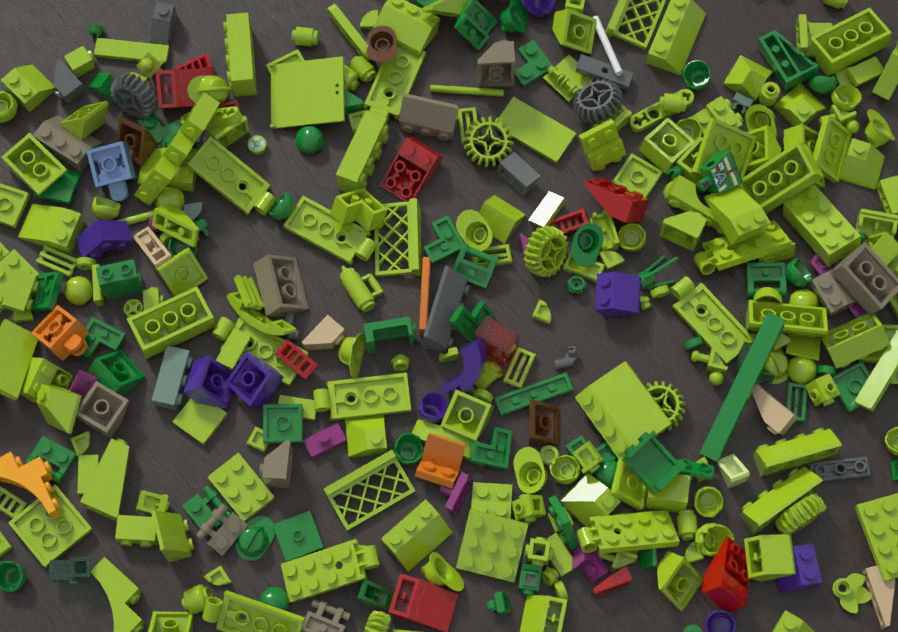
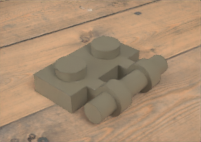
(226, 533)
(317, 623)

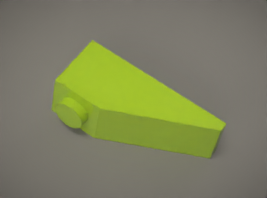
(446, 7)
(175, 223)

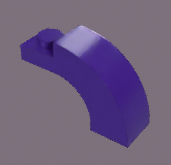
(474, 363)

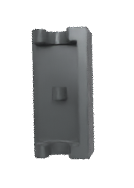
(518, 173)

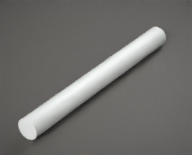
(608, 48)

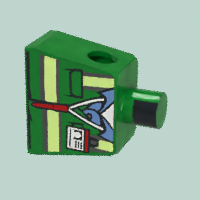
(719, 173)

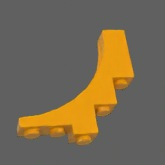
(32, 477)

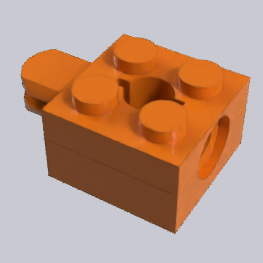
(62, 334)

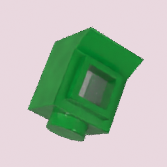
(529, 579)

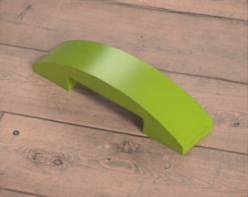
(257, 319)
(423, 428)

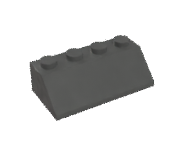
(448, 298)

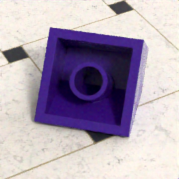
(617, 294)
(254, 380)
(207, 383)
(806, 569)

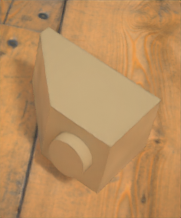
(324, 336)

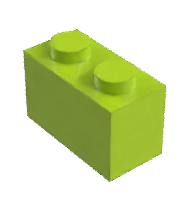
(20, 291)
(136, 531)

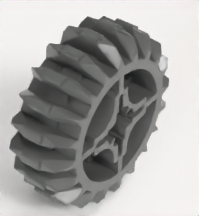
(134, 96)
(598, 101)

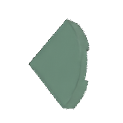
(193, 210)

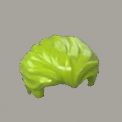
(8, 106)
(710, 538)

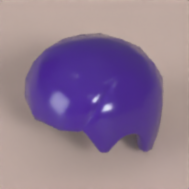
(433, 407)
(720, 622)

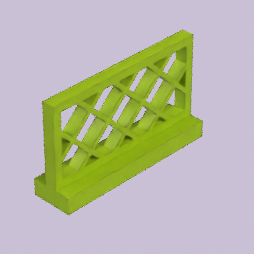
(619, 14)
(414, 240)
(357, 477)

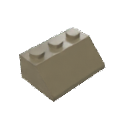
(497, 66)
(428, 117)
(64, 144)
(867, 278)
(280, 285)

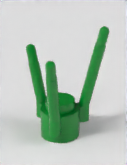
(648, 278)

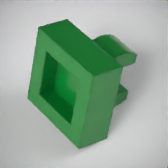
(200, 223)
(500, 603)

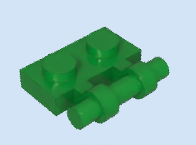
(198, 508)

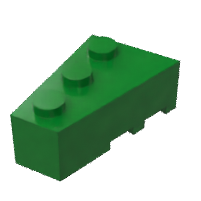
(786, 61)

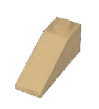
(152, 247)
(773, 412)
(881, 593)

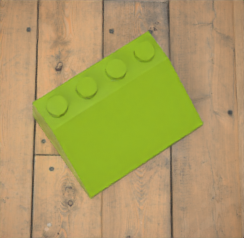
(622, 408)

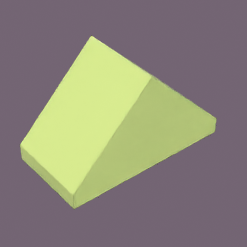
(732, 471)

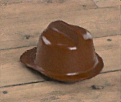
(381, 44)

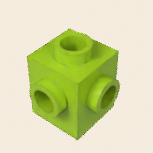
(822, 390)
(528, 508)
(536, 545)

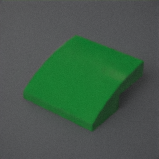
(475, 23)
(63, 188)

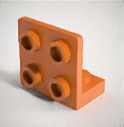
(441, 460)

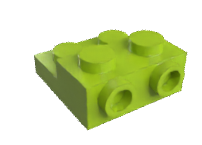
(720, 110)
(602, 145)
(492, 498)

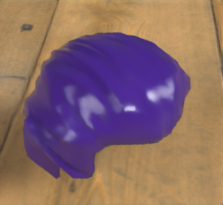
(539, 7)

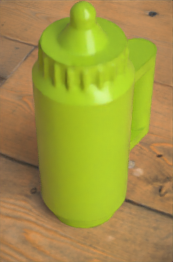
(358, 290)

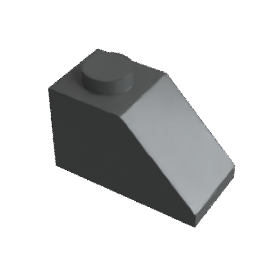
(163, 23)
(66, 83)

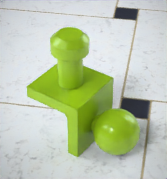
(149, 65)
(844, 118)
(714, 365)
(620, 559)

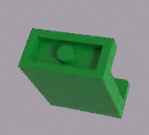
(119, 279)
(389, 330)
(652, 462)

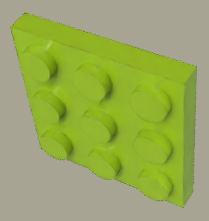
(728, 138)
(50, 537)
(492, 545)

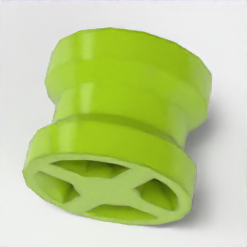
(133, 306)

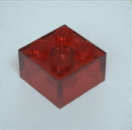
(498, 340)

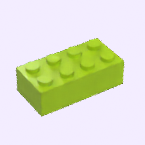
(240, 54)
(363, 152)
(782, 177)
(821, 225)

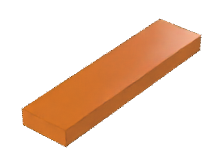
(424, 303)

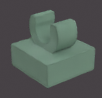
(744, 100)

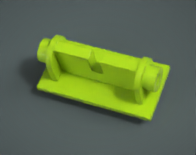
(780, 255)

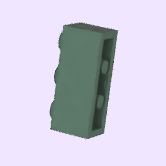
(172, 378)

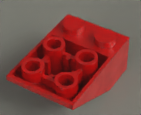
(173, 86)
(411, 169)
(618, 200)
(727, 577)
(423, 603)

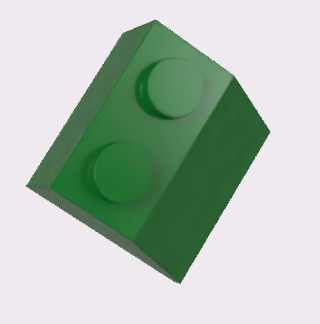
(116, 372)

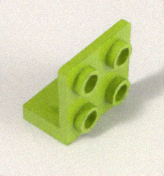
(804, 31)

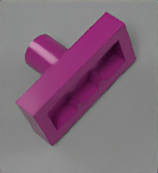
(82, 384)
(324, 440)
(457, 493)

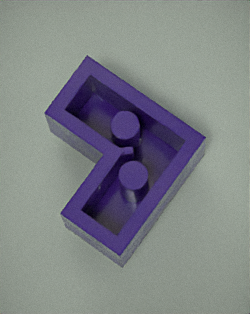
(104, 236)

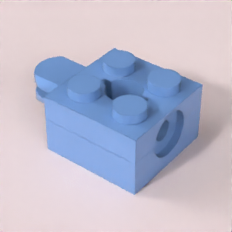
(112, 167)

